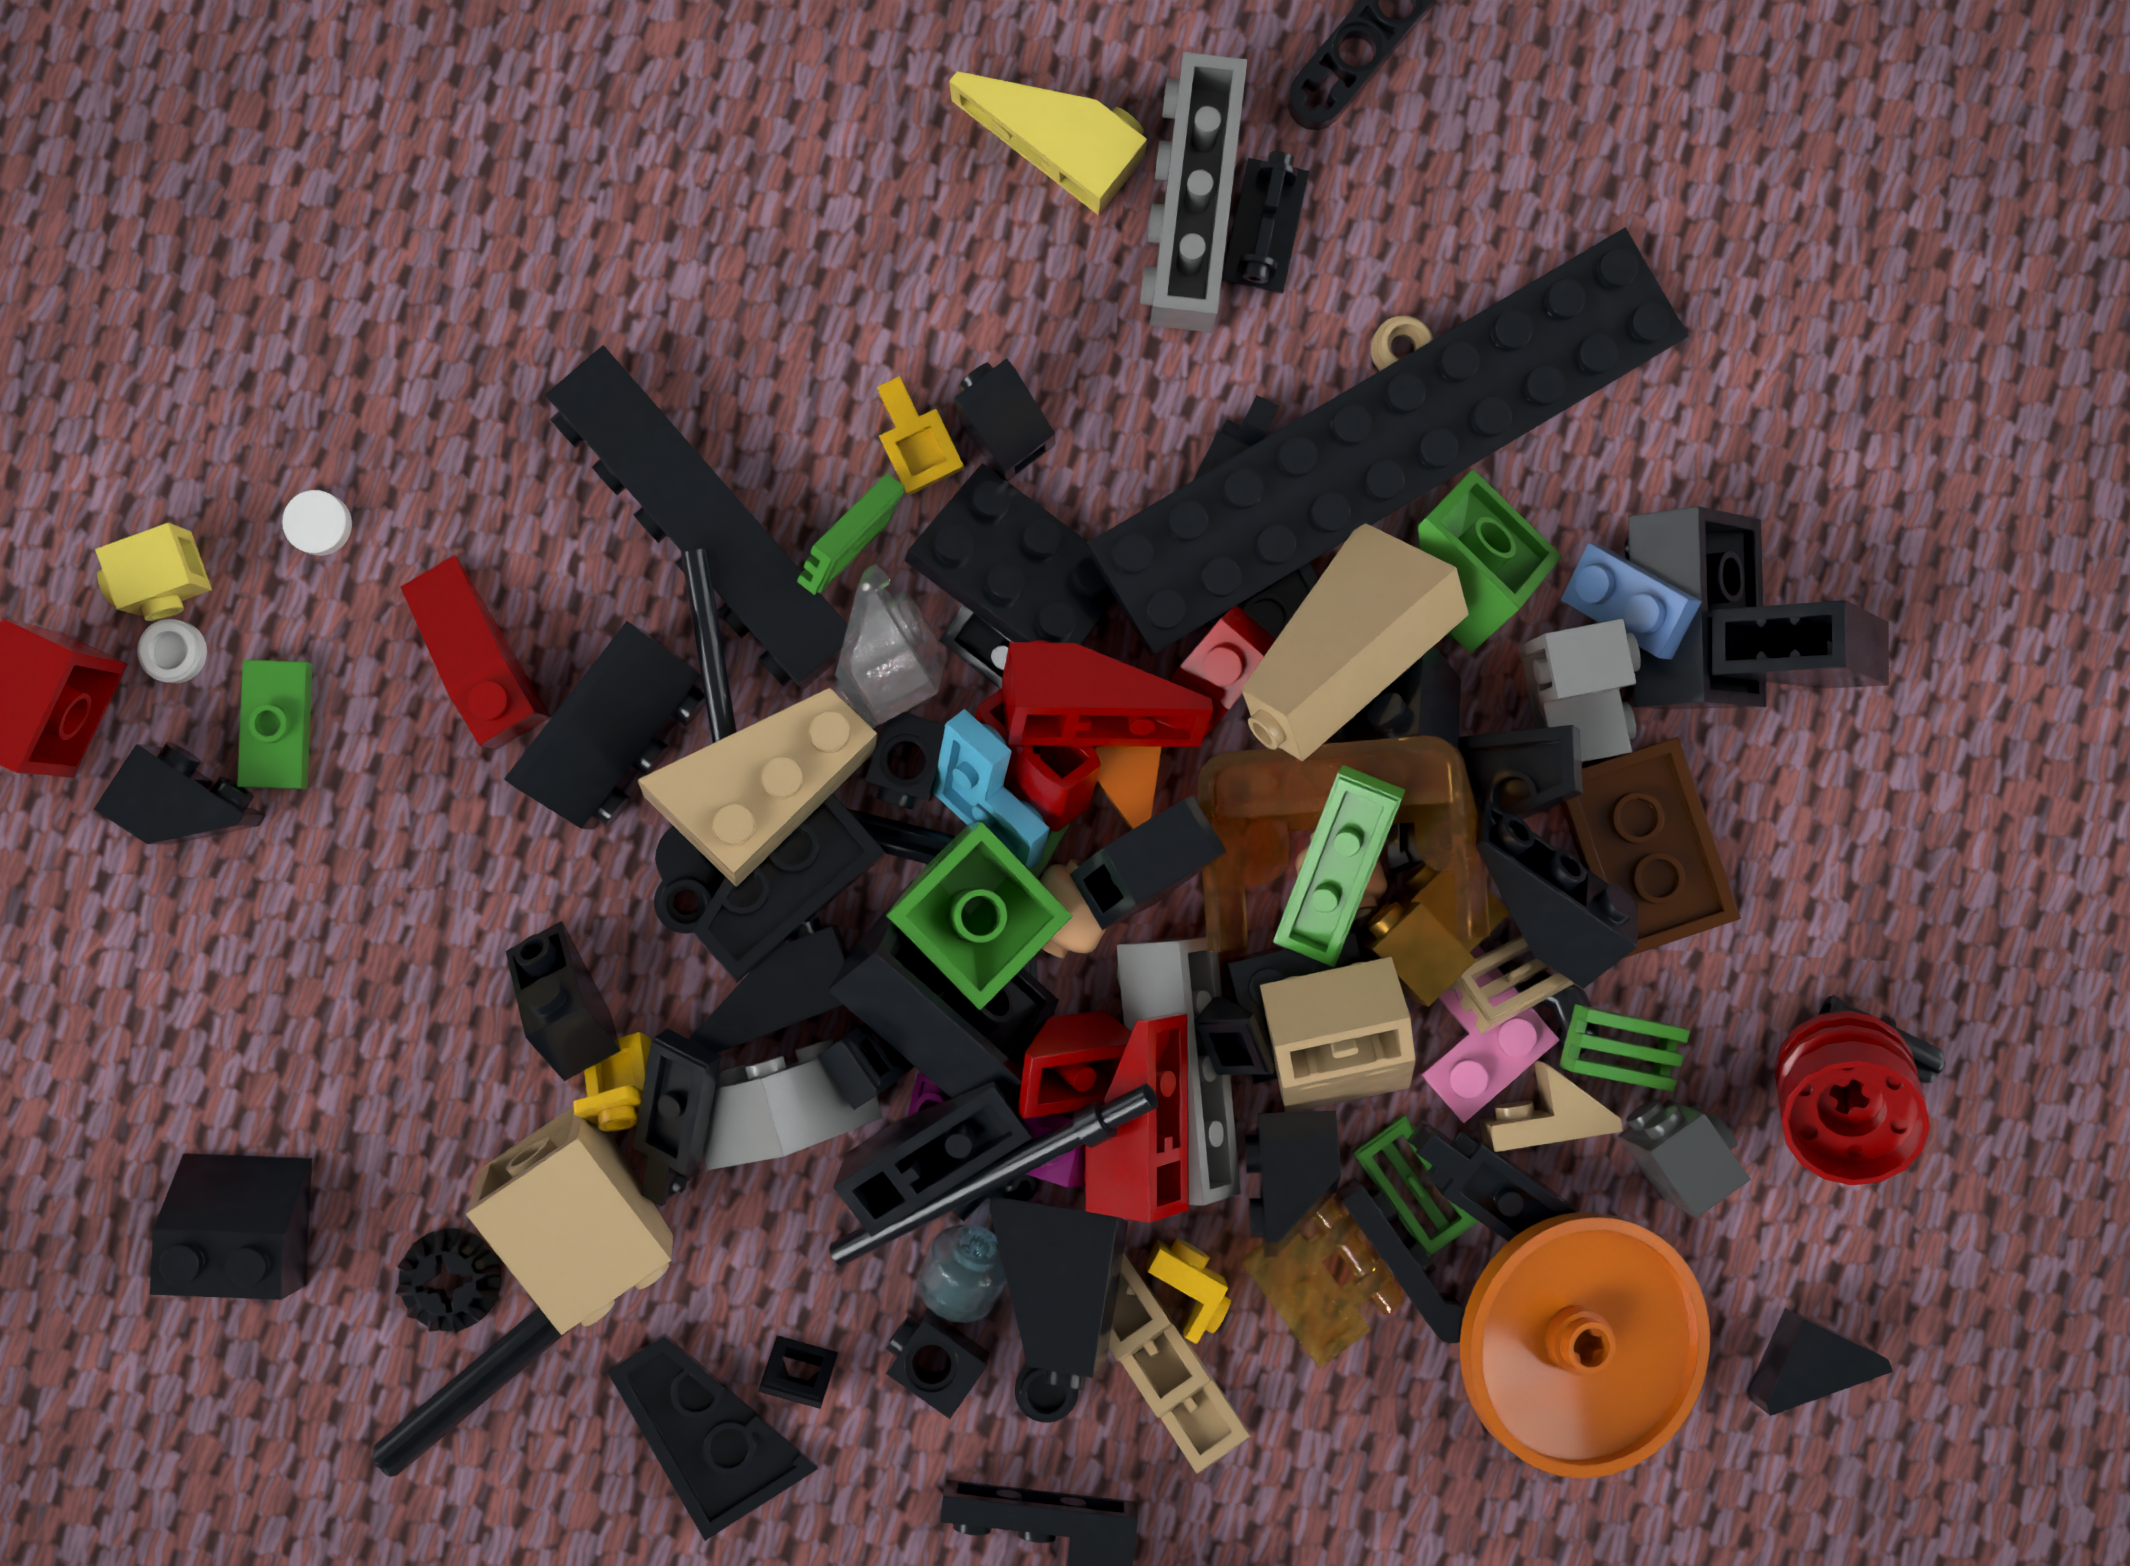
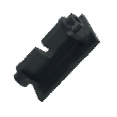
(1266, 223)

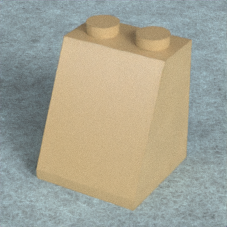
(570, 1220)

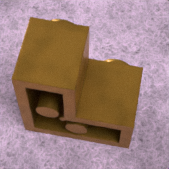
(1424, 935)

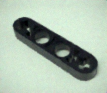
(1362, 22)

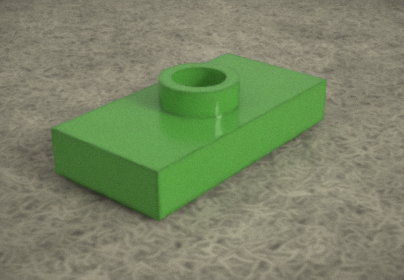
(274, 724)

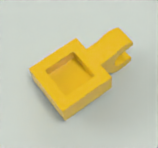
(918, 444)

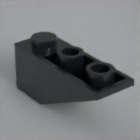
(1559, 905)

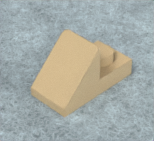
(1563, 1116)

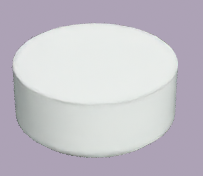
(317, 522)
(172, 651)

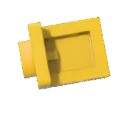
(616, 1086)
(1185, 1270)

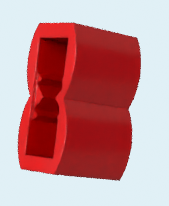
(1049, 778)

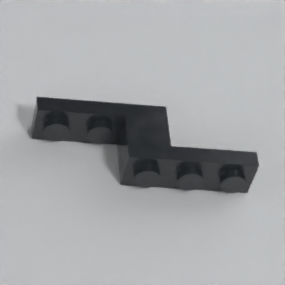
(1096, 1527)

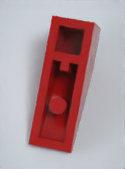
(473, 656)
(1087, 699)
(1146, 1165)

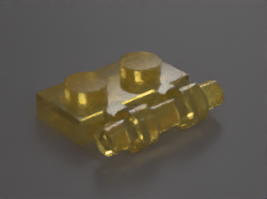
(1310, 1298)

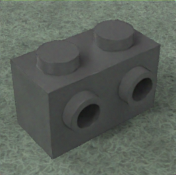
(1684, 1154)

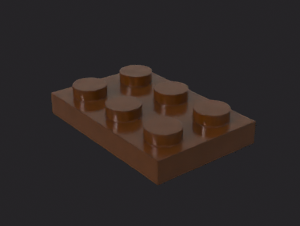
(1651, 837)

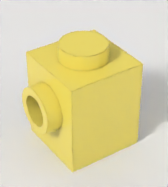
(152, 572)

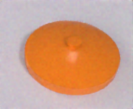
(1585, 1344)

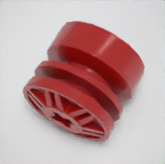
(1850, 1098)

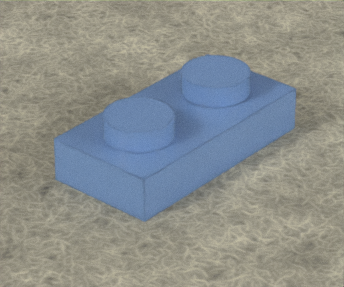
(1616, 588)

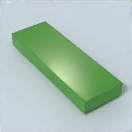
(1338, 865)

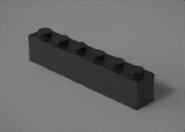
(698, 511)

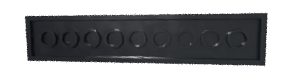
(1385, 441)

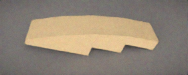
(1171, 1374)

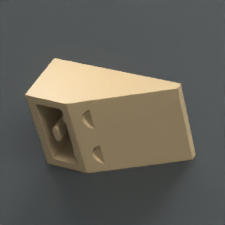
(1339, 1034)

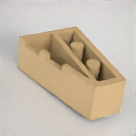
(761, 782)

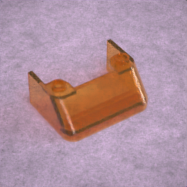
(1268, 793)

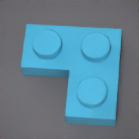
(971, 785)

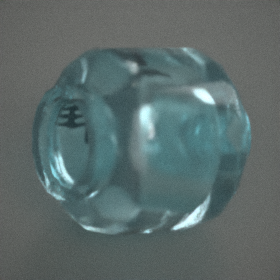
(962, 1274)

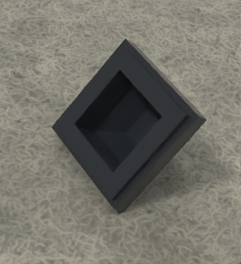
(780, 1384)

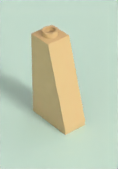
(1351, 639)

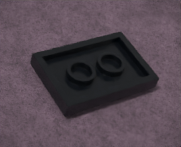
(1012, 563)

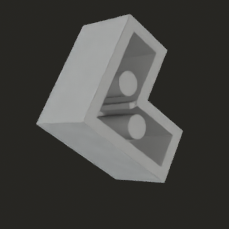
(1577, 680)
(778, 1109)

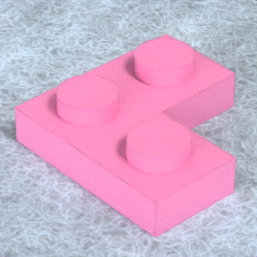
(1485, 1063)

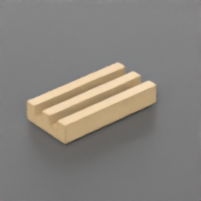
(1478, 998)

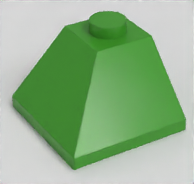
(1494, 553)
(978, 914)

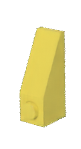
(1060, 133)

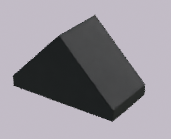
(1810, 1363)

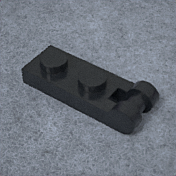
(1405, 1260)

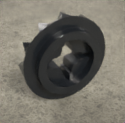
(463, 1255)

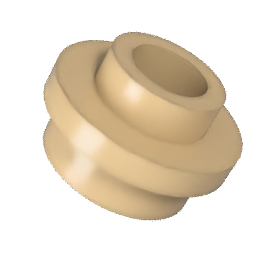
(1394, 328)

